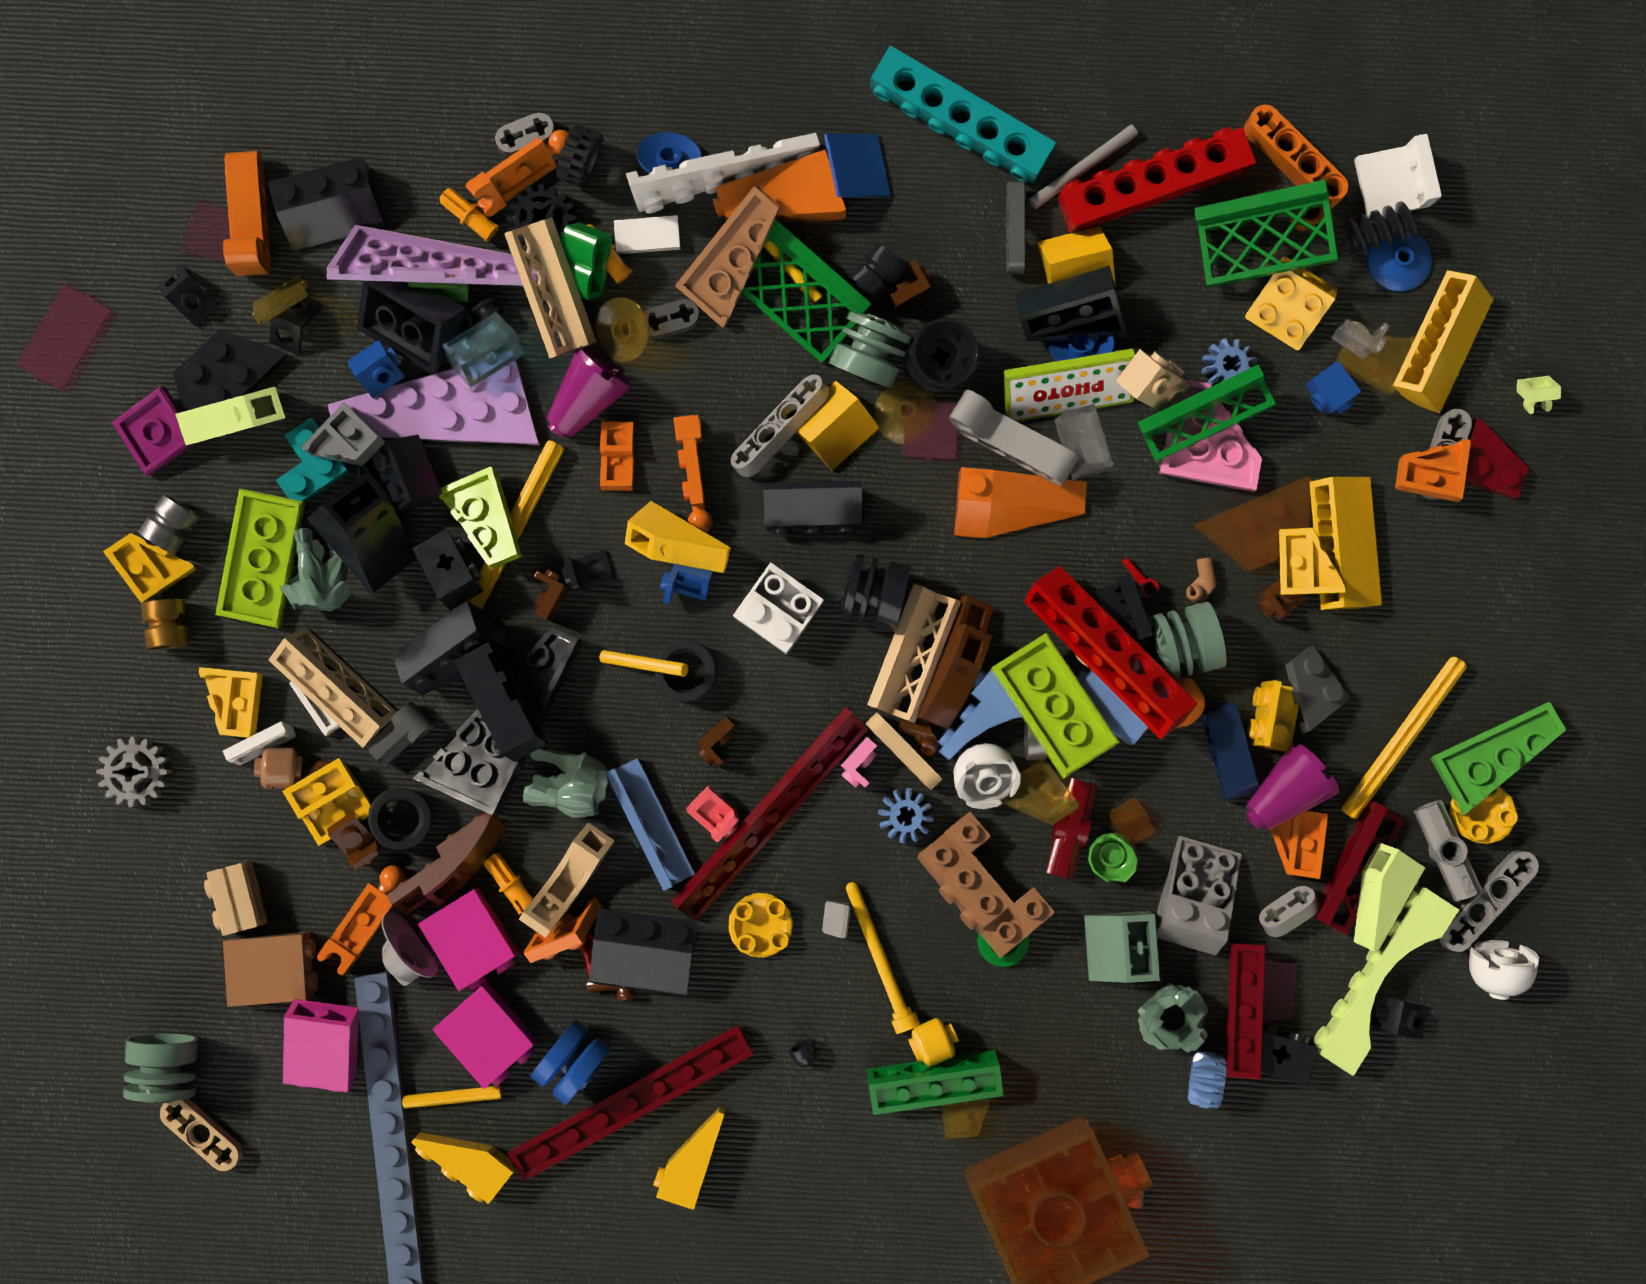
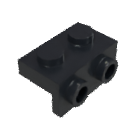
(1124, 605)

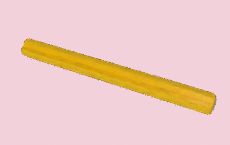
(522, 511)
(1404, 737)

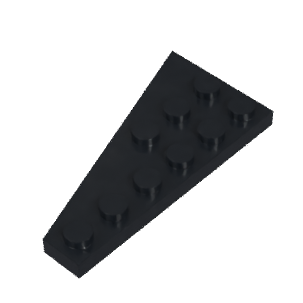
(469, 764)

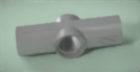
(1457, 869)

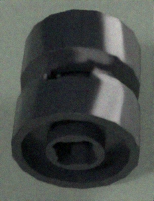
(881, 269)

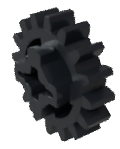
(551, 208)

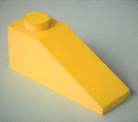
(687, 1166)

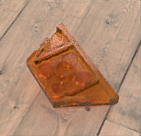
(1252, 529)

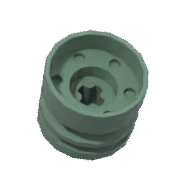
(870, 349)
(1195, 639)
(160, 1070)

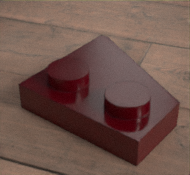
(1493, 463)

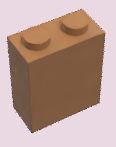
(269, 968)

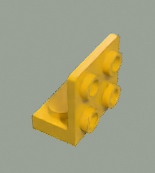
(1292, 305)
(1274, 716)

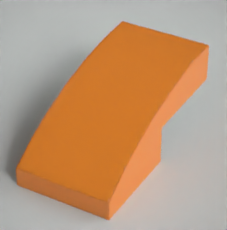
(617, 456)

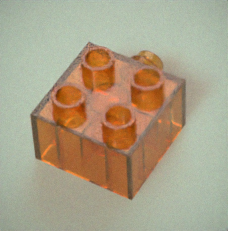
(1061, 1206)

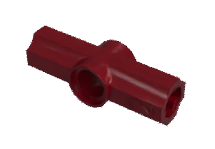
(1071, 831)

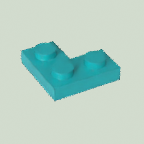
(313, 472)

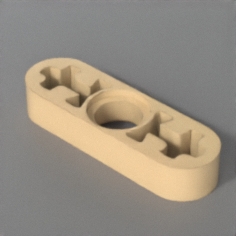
(903, 751)
(211, 1156)

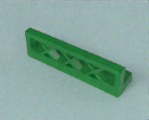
(1201, 402)
(949, 1082)

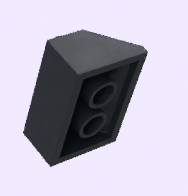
(326, 203)
(410, 321)
(812, 506)
(642, 952)

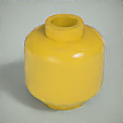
(933, 1042)

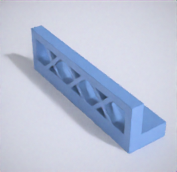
(650, 823)

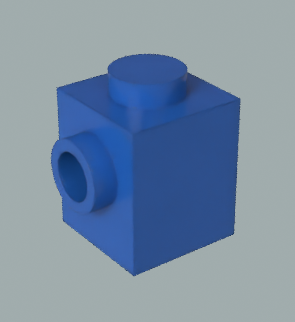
(376, 368)
(1333, 390)

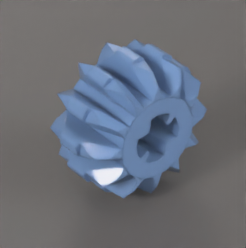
(1223, 354)
(915, 819)
(1207, 1080)

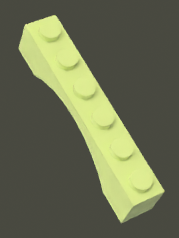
(1347, 1035)

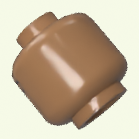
(278, 767)

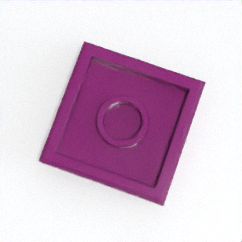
(152, 431)

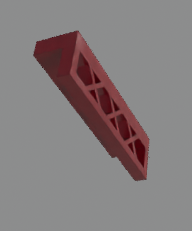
(1350, 863)
(1245, 1010)

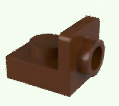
(907, 292)
(550, 600)
(1278, 605)
(717, 735)
(355, 840)

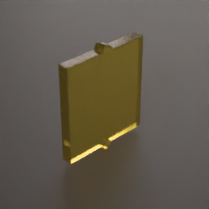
(279, 299)

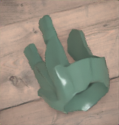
(316, 584)
(575, 790)
(1189, 1035)

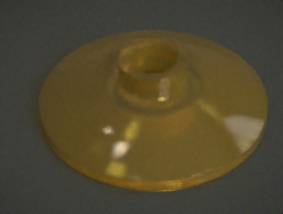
(613, 332)
(888, 411)

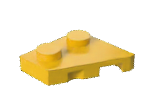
(1306, 564)
(146, 567)
(234, 700)

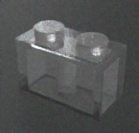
(1083, 435)

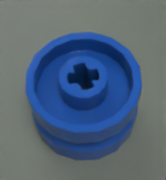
(571, 1062)

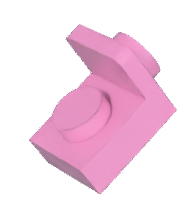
(860, 756)

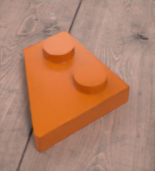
(1435, 472)
(1302, 843)
(568, 934)

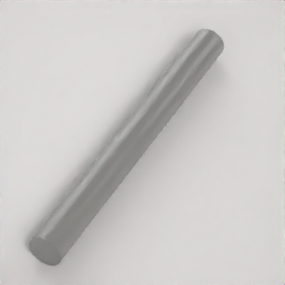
(1083, 166)

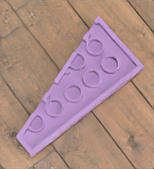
(400, 257)
(450, 411)

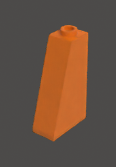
(800, 187)

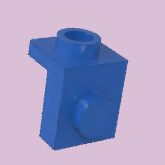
(686, 581)

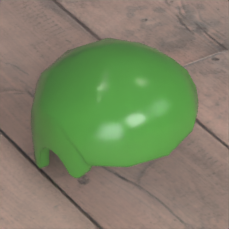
(1113, 857)

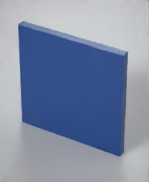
(857, 165)

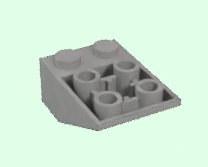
(1198, 896)

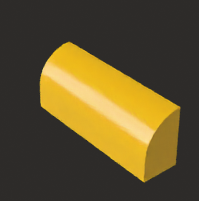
(1443, 341)
(1347, 530)

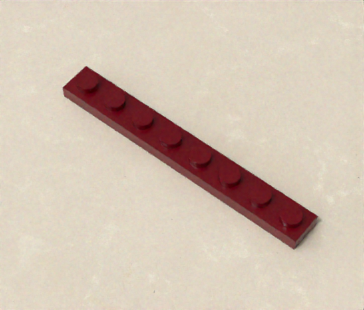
(770, 815)
(630, 1102)

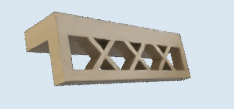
(554, 285)
(908, 651)
(330, 688)

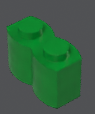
(587, 256)

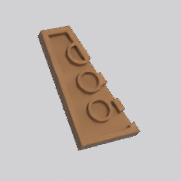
(727, 261)

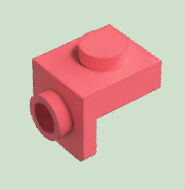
(714, 813)

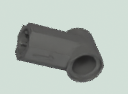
(406, 728)

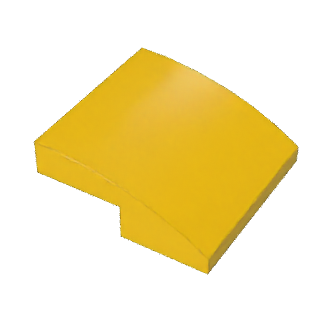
(327, 798)

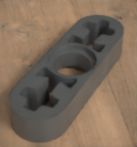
(1015, 227)

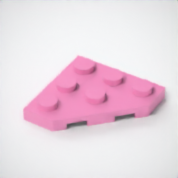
(1218, 460)

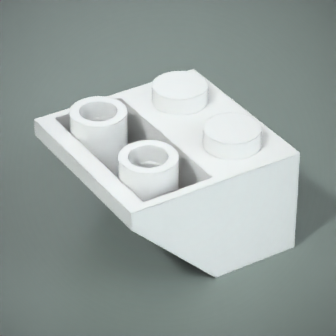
(778, 608)

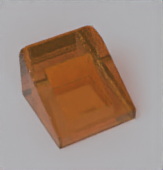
(1132, 821)

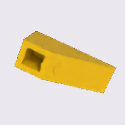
(673, 540)
(474, 1164)

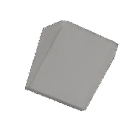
(836, 918)

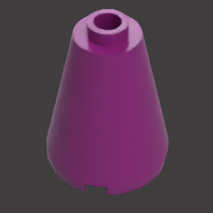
(585, 393)
(1290, 789)

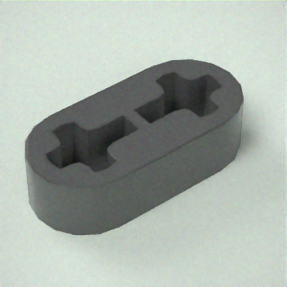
(672, 326)

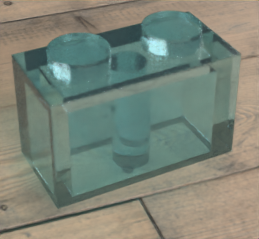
(483, 349)

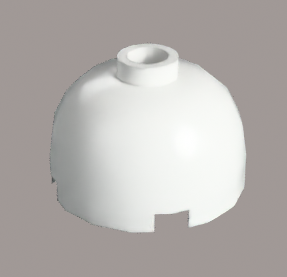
(985, 776)
(1502, 969)

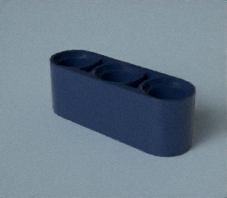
(1229, 751)

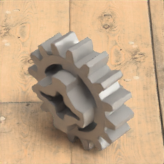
(134, 757)

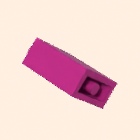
(469, 940)
(486, 1036)
(320, 1045)

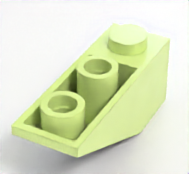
(230, 415)
(1383, 892)

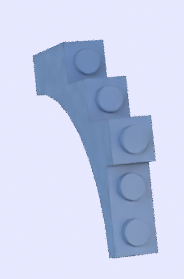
(997, 707)

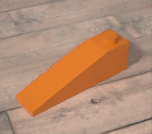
(1009, 501)

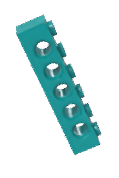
(954, 99)

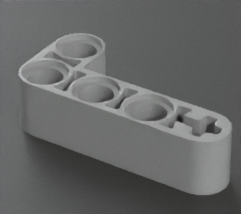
(1027, 448)

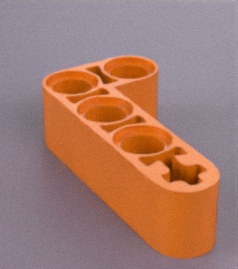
(1290, 162)
(249, 243)

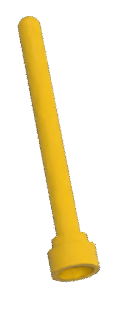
(903, 1016)

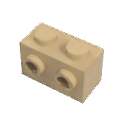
(1154, 380)

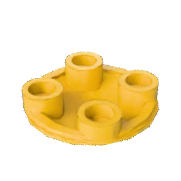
(1488, 820)
(760, 925)

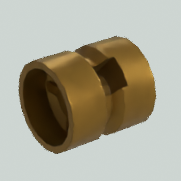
(165, 624)

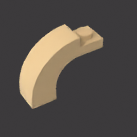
(567, 880)

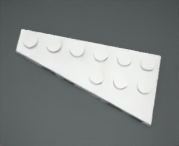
(710, 171)

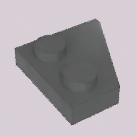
(344, 438)
(1314, 688)

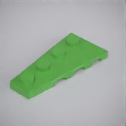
(1489, 759)

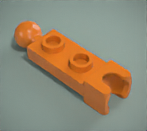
(516, 173)
(688, 434)
(362, 920)

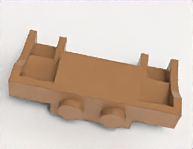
(976, 892)

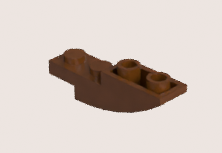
(959, 664)
(460, 859)

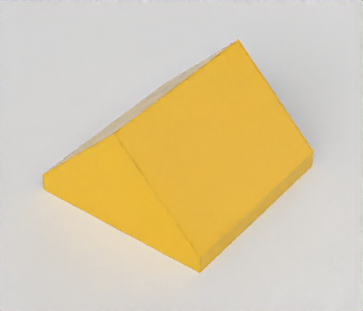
(1075, 254)
(837, 427)

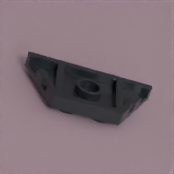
(224, 369)

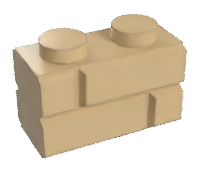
(235, 898)

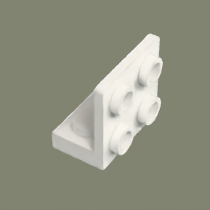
(1399, 176)

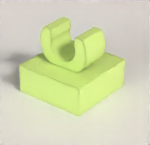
(1538, 390)

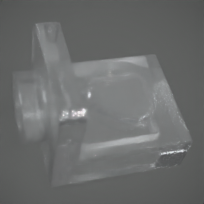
(1357, 339)

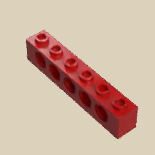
(1228, 143)
(1110, 652)

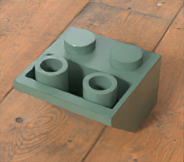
(1122, 947)

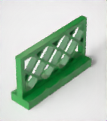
(1260, 207)
(822, 274)

